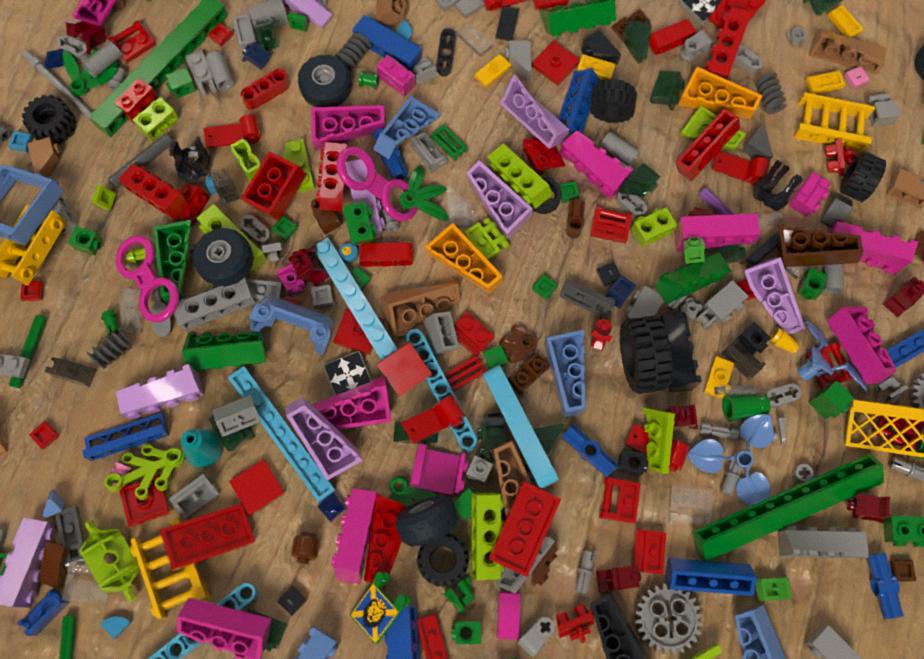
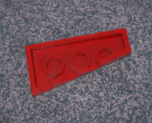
(384, 537)

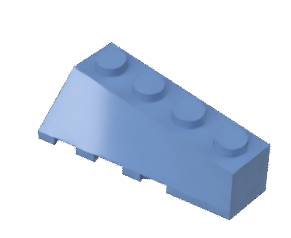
(407, 121)
(567, 367)
(757, 635)
(319, 645)

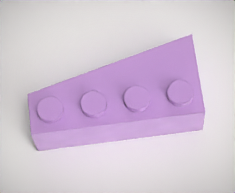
(500, 201)

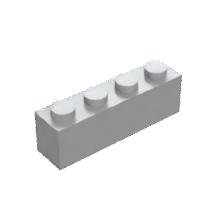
(823, 544)

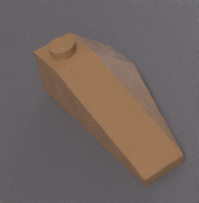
(409, 308)

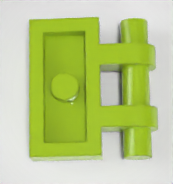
(483, 242)

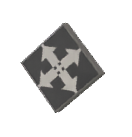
(700, 9)
(347, 373)

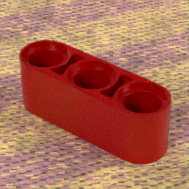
(671, 36)
(270, 83)
(386, 254)

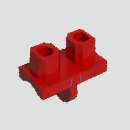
(836, 150)
(600, 334)
(576, 627)

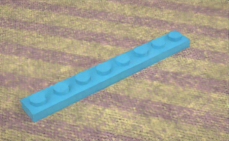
(355, 299)
(283, 436)

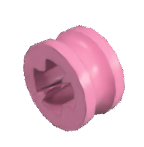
(121, 469)

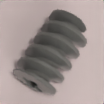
(354, 50)
(772, 96)
(110, 349)

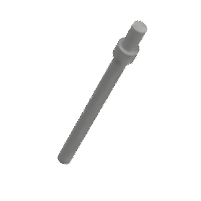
(37, 64)

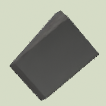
(759, 145)
(836, 210)

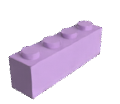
(533, 114)
(160, 392)

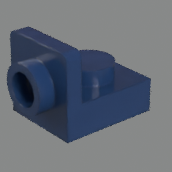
(256, 55)
(621, 290)

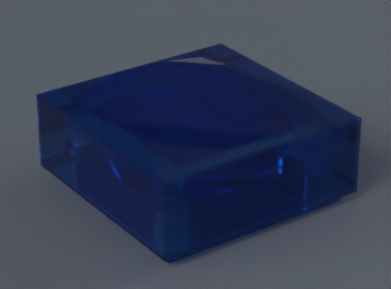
(54, 59)
(331, 507)

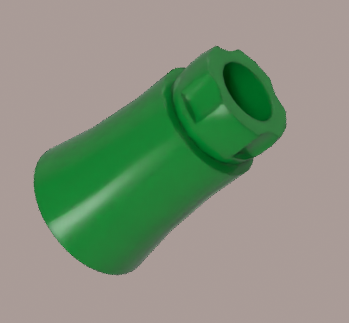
(744, 406)

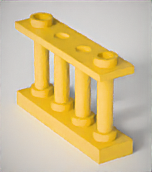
(827, 136)
(36, 252)
(193, 572)

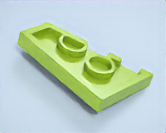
(701, 121)
(296, 153)
(660, 433)

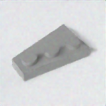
(512, 580)

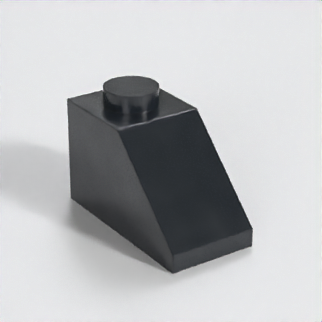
(601, 48)

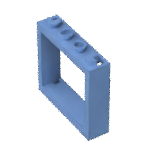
(39, 207)

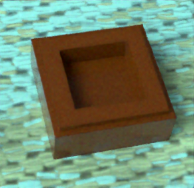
(903, 570)

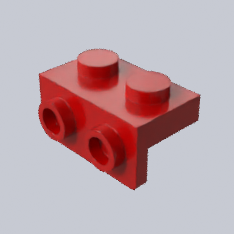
(136, 99)
(197, 200)

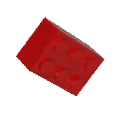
(273, 186)

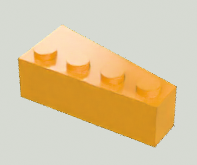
(718, 93)
(461, 256)

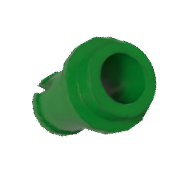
(110, 321)

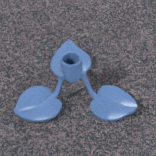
(817, 362)
(708, 457)

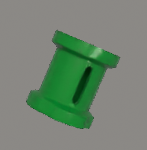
(368, 79)

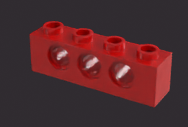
(735, 18)
(708, 144)
(154, 191)
(331, 192)

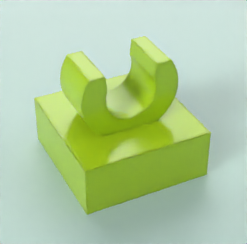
(103, 198)

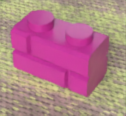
(396, 75)
(809, 194)

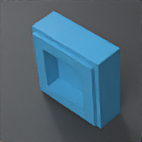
(20, 140)

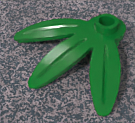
(84, 81)
(419, 196)
(405, 493)

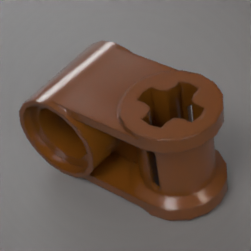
(326, 219)

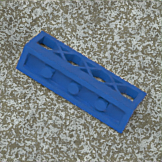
(581, 108)
(127, 441)

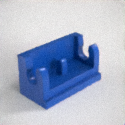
(43, 613)

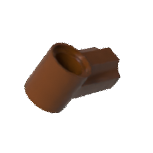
(575, 218)

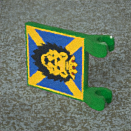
(376, 610)

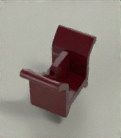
(88, 32)
(306, 268)
(905, 297)
(684, 416)
(869, 507)
(618, 578)

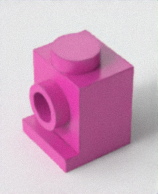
(292, 287)

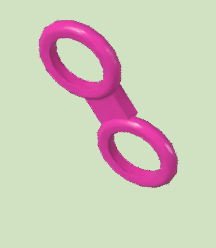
(374, 183)
(147, 279)

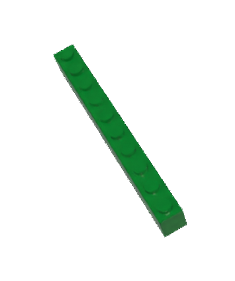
(162, 61)
(788, 507)

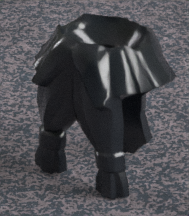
(200, 165)
(763, 189)

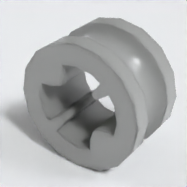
(807, 468)

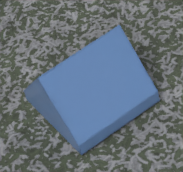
(54, 504)

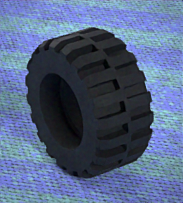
(646, 354)

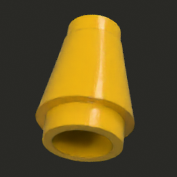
(784, 341)

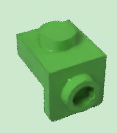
(694, 250)
(773, 589)

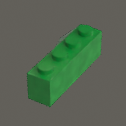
(578, 16)
(171, 254)
(692, 278)
(224, 350)

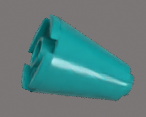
(201, 447)

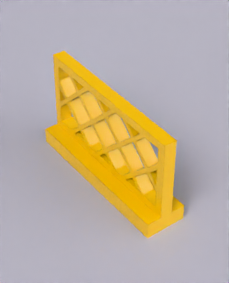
(886, 410)

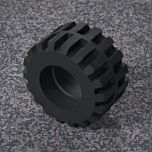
(613, 101)
(41, 110)
(863, 176)
(446, 578)

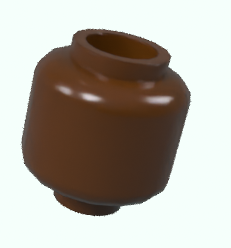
(305, 547)

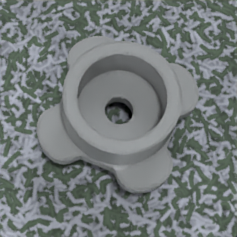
(797, 35)
(692, 314)

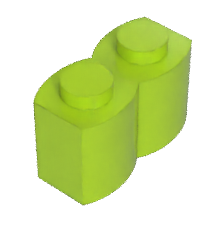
(245, 158)

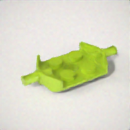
(113, 576)

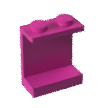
(438, 471)

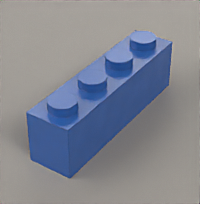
(387, 42)
(710, 576)
(402, 636)

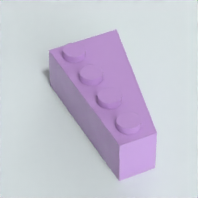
(358, 171)
(324, 441)
(24, 563)

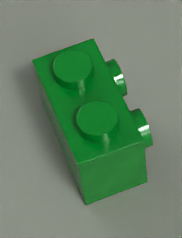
(358, 223)
(832, 400)
(904, 530)

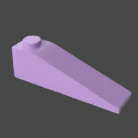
(312, 9)
(773, 290)

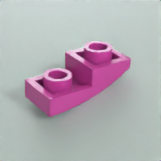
(508, 615)

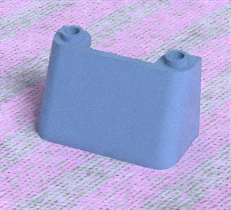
(274, 308)

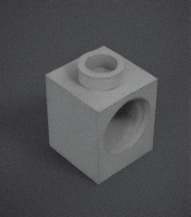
(479, 470)

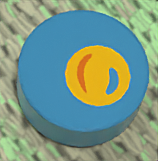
(348, 253)

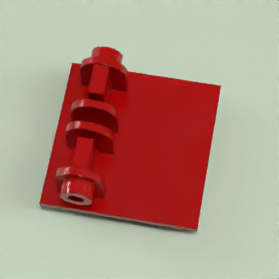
(541, 156)

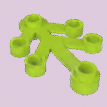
(148, 470)

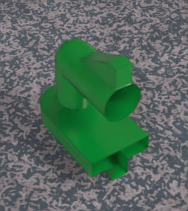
(465, 587)

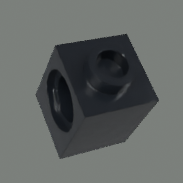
(761, 336)
(623, 462)

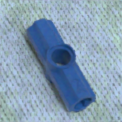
(394, 164)
(599, 460)
(885, 586)

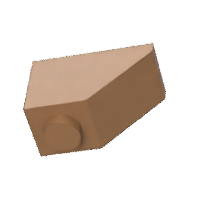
(44, 156)
(907, 188)

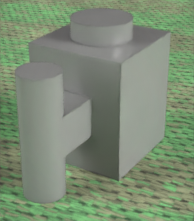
(885, 111)

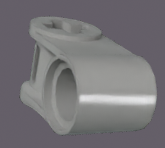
(696, 45)
(533, 639)

